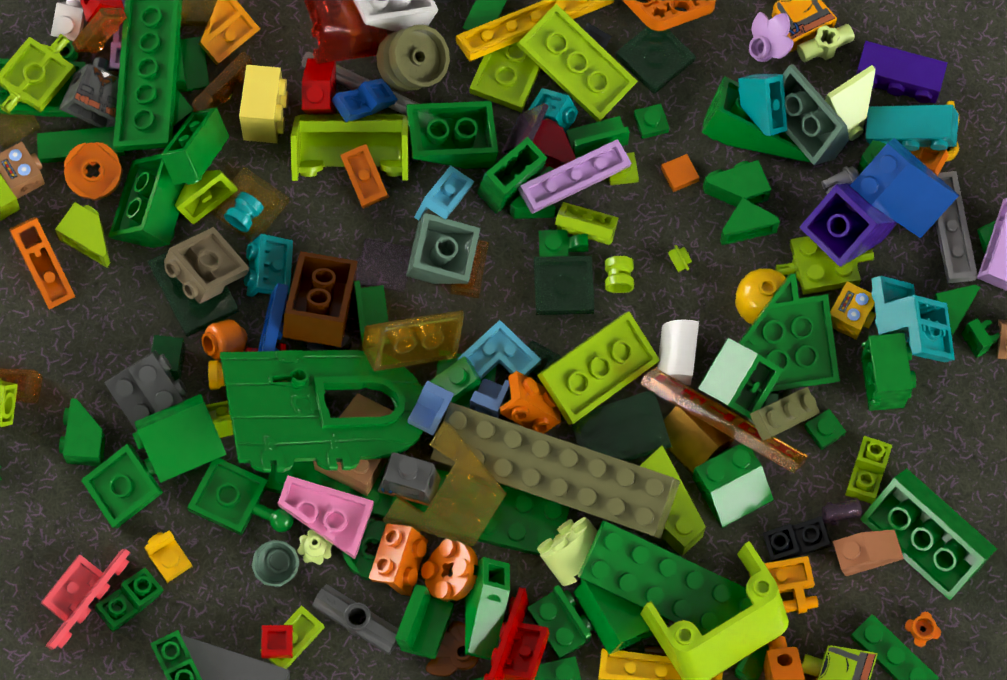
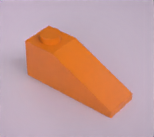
(42, 262)

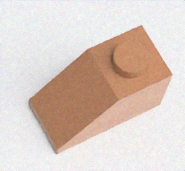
(867, 551)

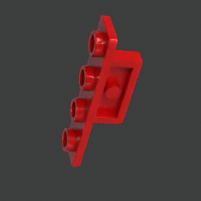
(520, 644)

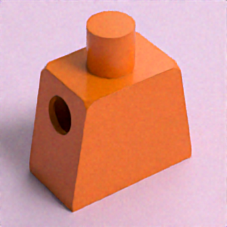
(782, 661)

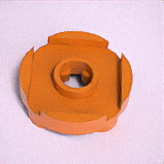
(94, 187)
(437, 569)

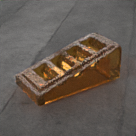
(28, 383)

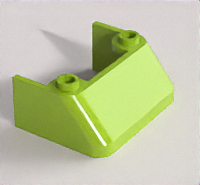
(322, 138)
(732, 641)

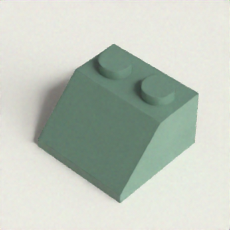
(442, 251)

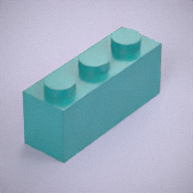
(914, 125)

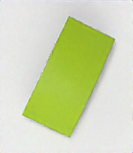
(868, 470)

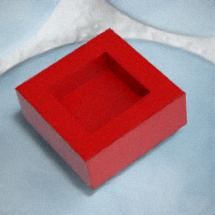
(277, 641)

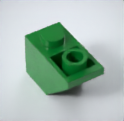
(742, 181)
(84, 437)

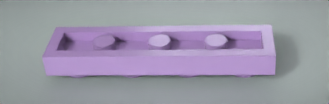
(574, 176)

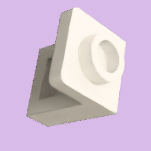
(68, 19)

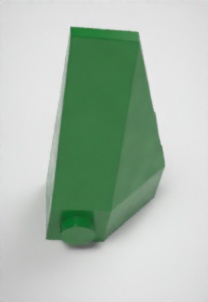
(733, 127)

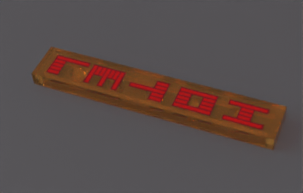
(723, 419)

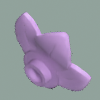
(770, 37)

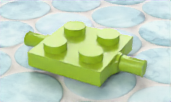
(35, 74)
(817, 270)

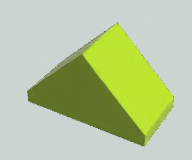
(205, 195)

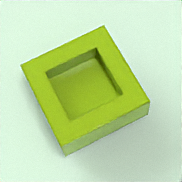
(628, 175)

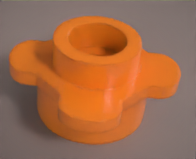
(924, 620)

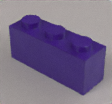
(903, 72)

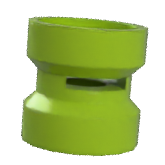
(619, 274)

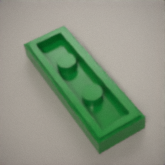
(57, 145)

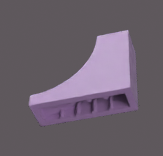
(995, 260)

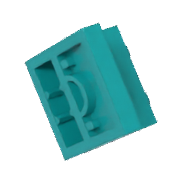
(919, 318)

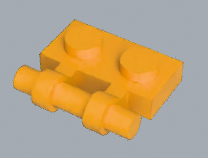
(794, 576)

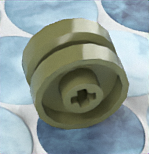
(413, 58)

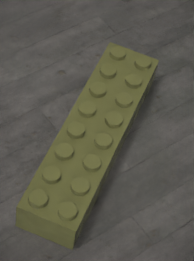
(565, 472)

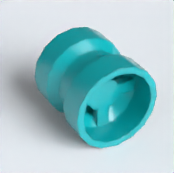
(243, 211)

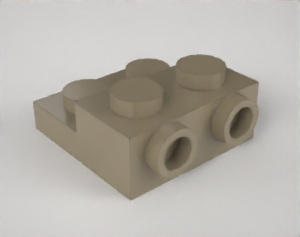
(204, 265)

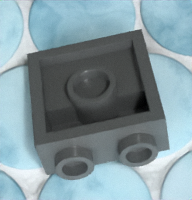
(146, 387)

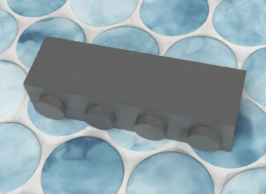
(223, 664)

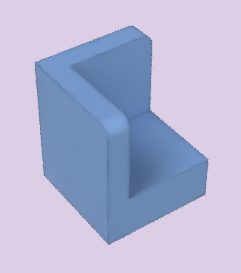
(490, 397)
(430, 408)

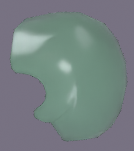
(275, 563)

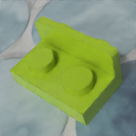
(581, 220)

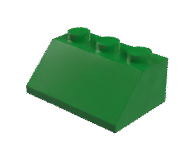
(147, 205)

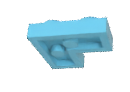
(501, 347)

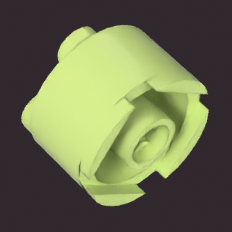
(568, 549)

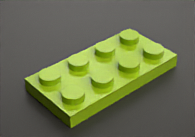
(577, 63)
(598, 368)

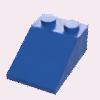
(904, 188)

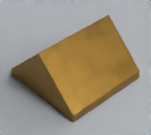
(694, 439)

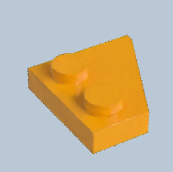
(227, 30)

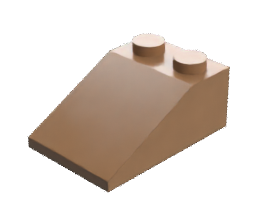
(366, 473)

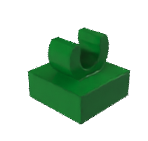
(978, 338)

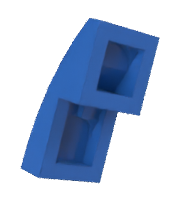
(366, 100)

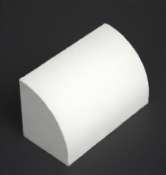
(678, 349)

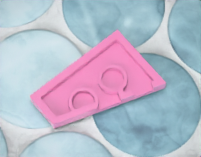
(328, 512)

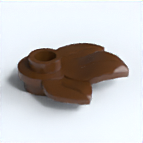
(448, 656)

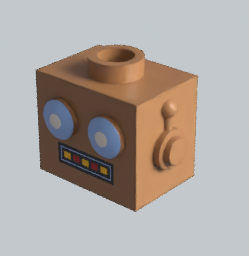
(21, 170)

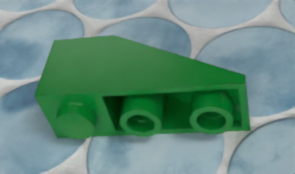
(486, 607)

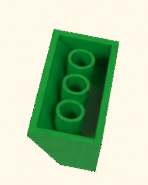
(929, 533)

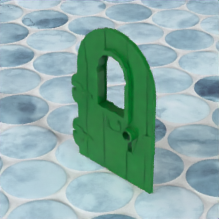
(290, 419)

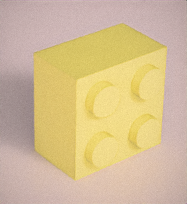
(263, 104)

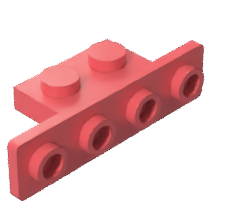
(76, 591)

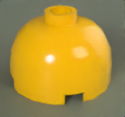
(756, 291)

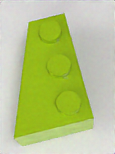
(684, 523)

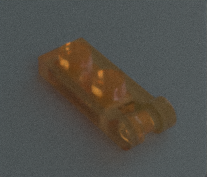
(223, 85)

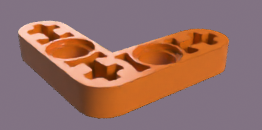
(662, 15)

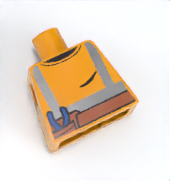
(804, 18)

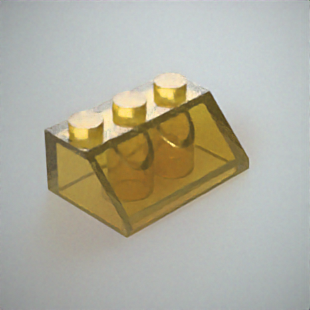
(413, 340)

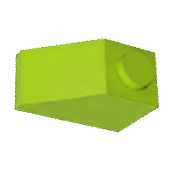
(84, 232)

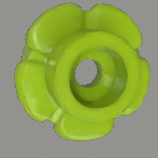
(680, 258)

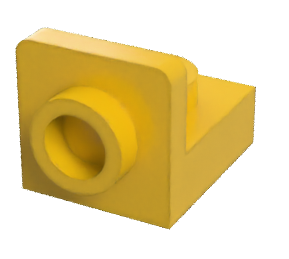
(167, 555)

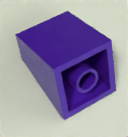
(846, 225)

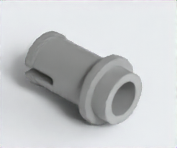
(848, 175)

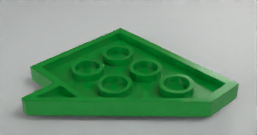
(796, 337)

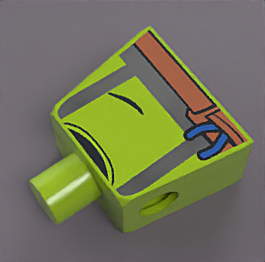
(840, 664)

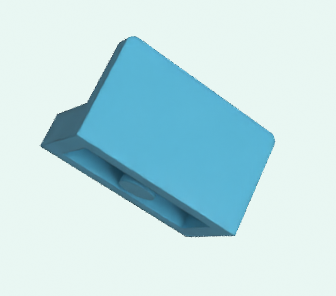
(445, 194)

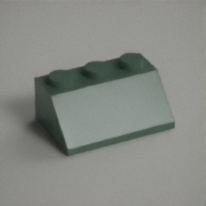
(811, 120)

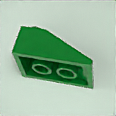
(453, 133)

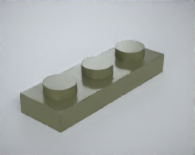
(785, 413)

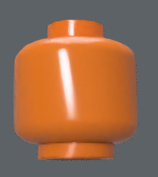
(223, 337)

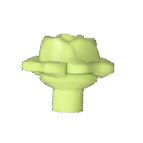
(314, 548)

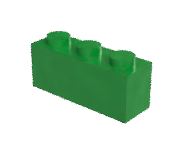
(195, 146)

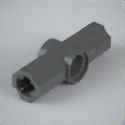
(341, 609)

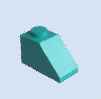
(764, 101)

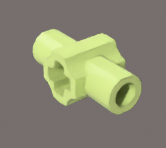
(816, 48)

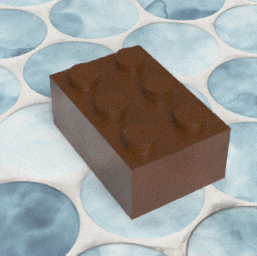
(320, 299)

